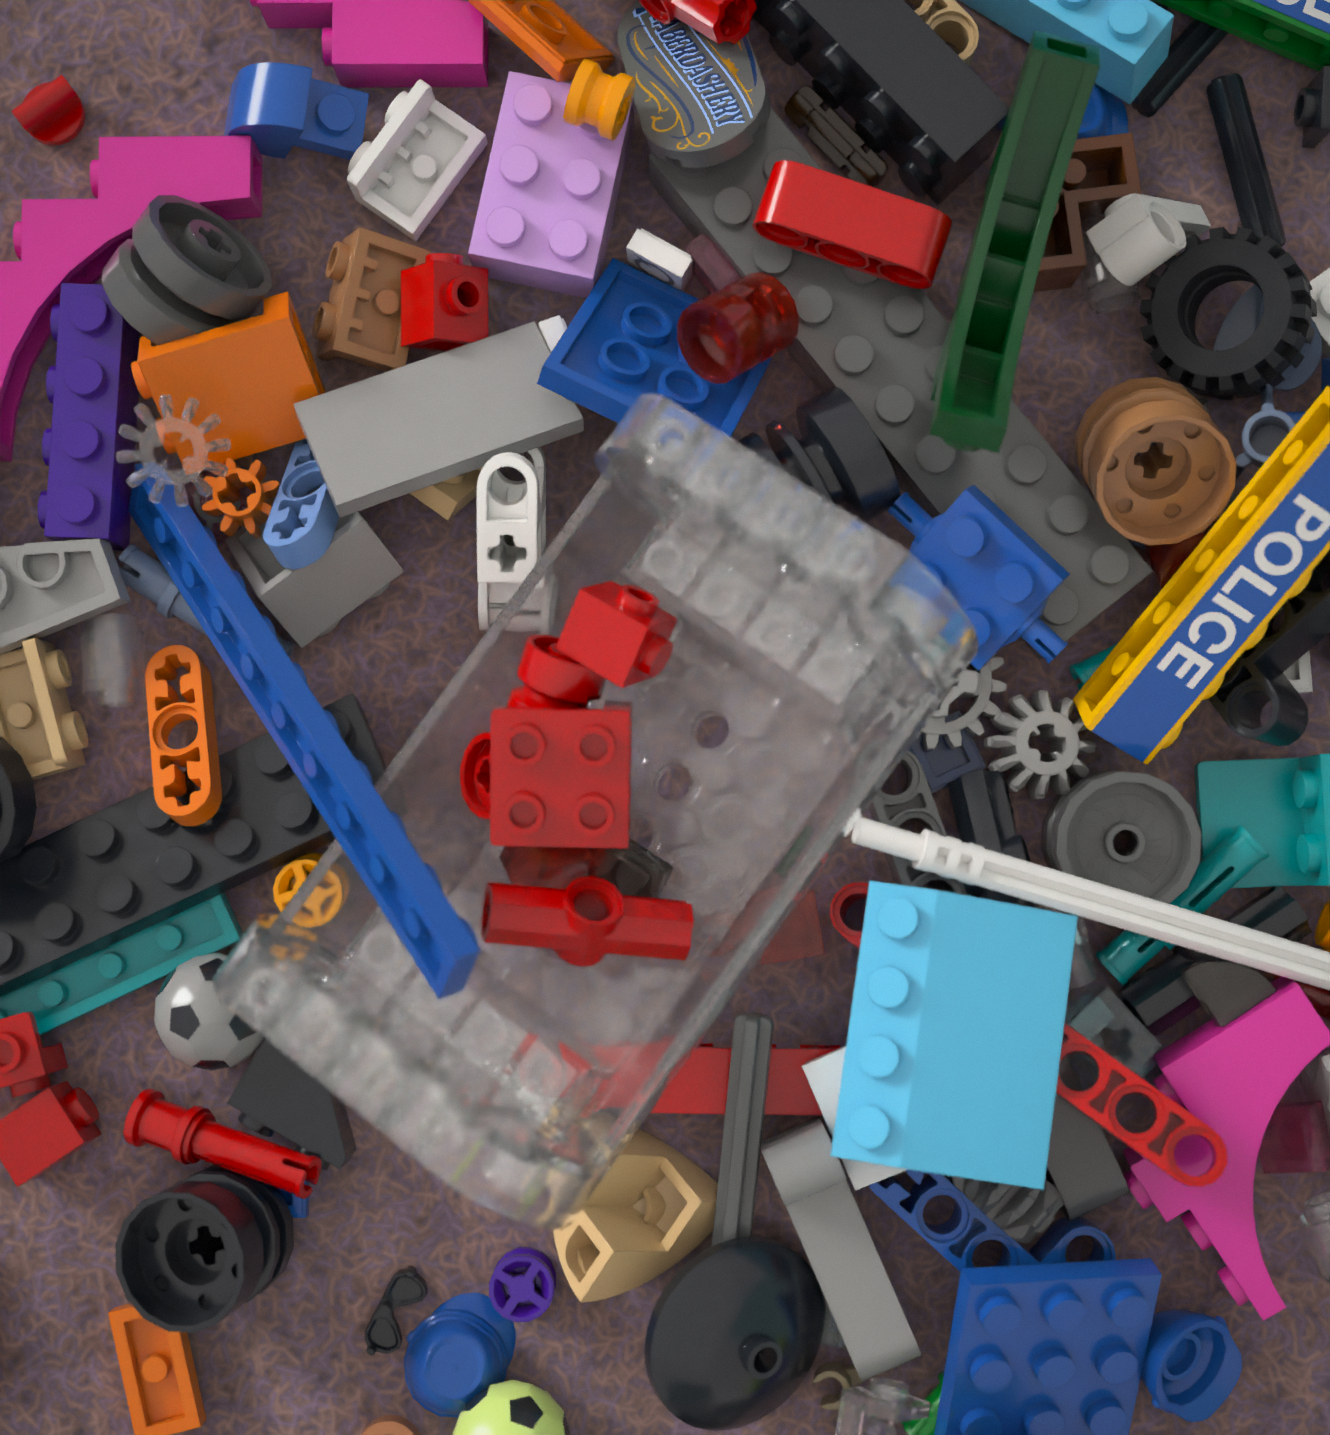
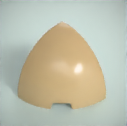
(637, 1220)

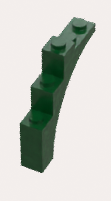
(1003, 262)

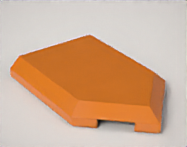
(546, 35)

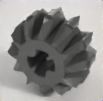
(1015, 1209)

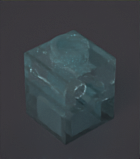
(1103, 1009)

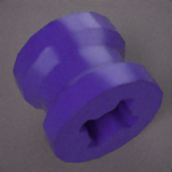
(516, 1295)

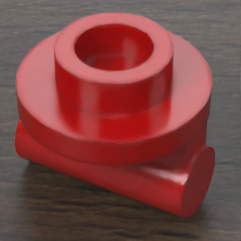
(52, 112)

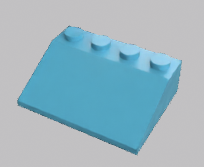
(955, 1035)

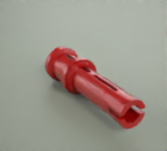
(197, 1136)

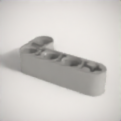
(840, 1248)

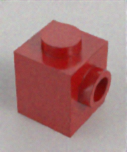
(443, 303)
(618, 633)

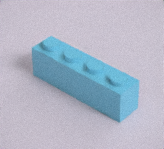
(1129, 32)

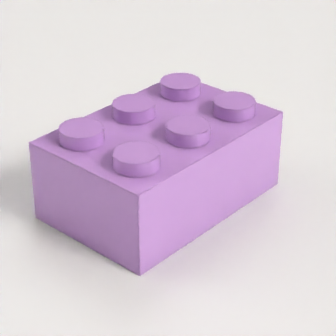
(547, 192)

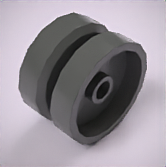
(184, 272)
(1154, 815)

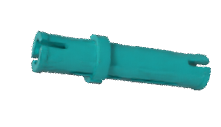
(1210, 882)

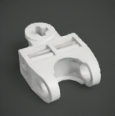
(505, 511)

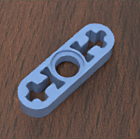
(284, 533)

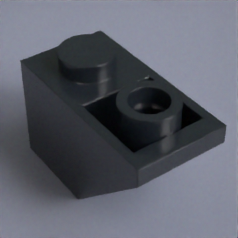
(289, 1100)

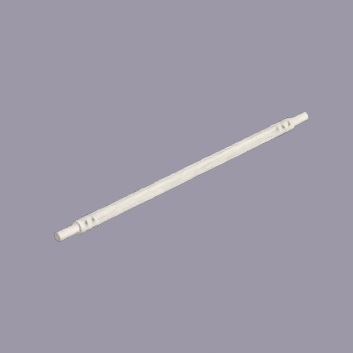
(1096, 901)

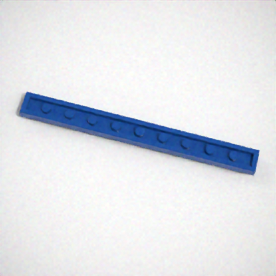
(311, 742)

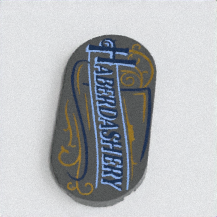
(690, 93)

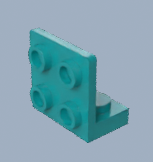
(1280, 805)

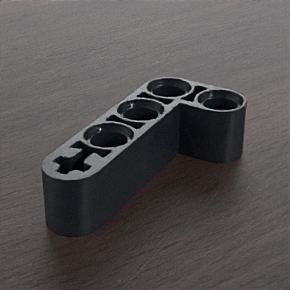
(1260, 669)

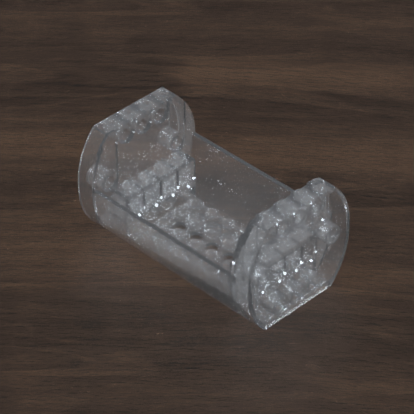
(787, 626)

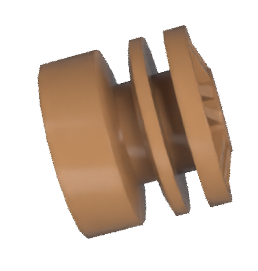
(1172, 485)

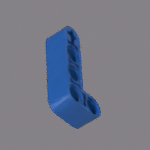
(970, 1226)

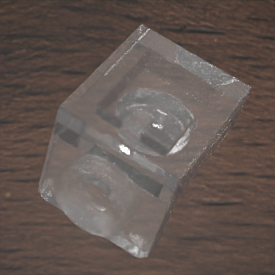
(878, 1407)

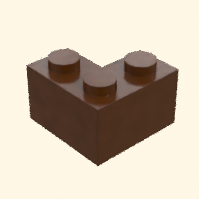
(1096, 176)

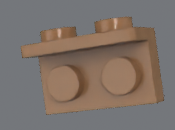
(365, 300)

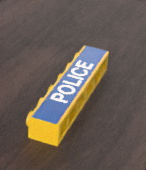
(1218, 597)

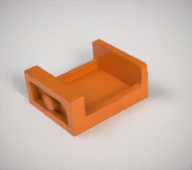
(240, 372)

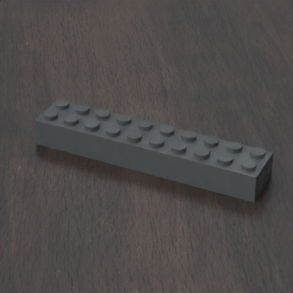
(883, 352)

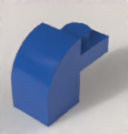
(288, 109)

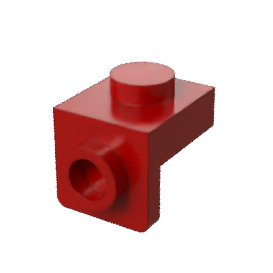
(23, 1059)

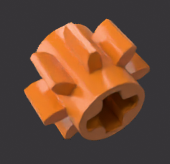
(227, 492)

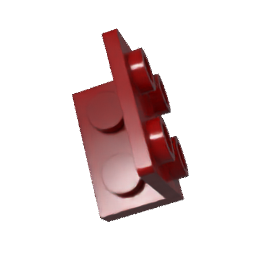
(561, 776)

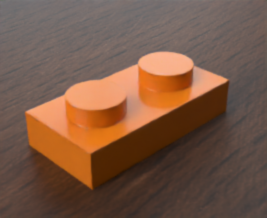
(156, 1375)

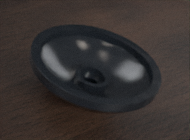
(734, 1333)

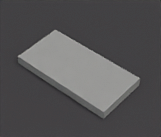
(434, 419)

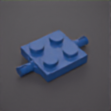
(988, 569)

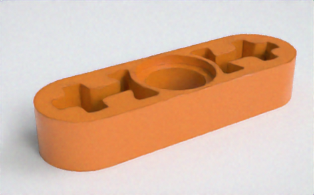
(202, 754)

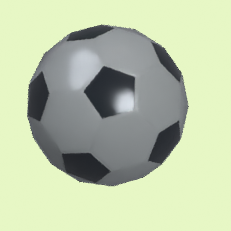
(197, 1023)

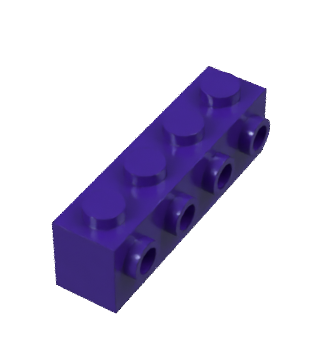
(90, 400)

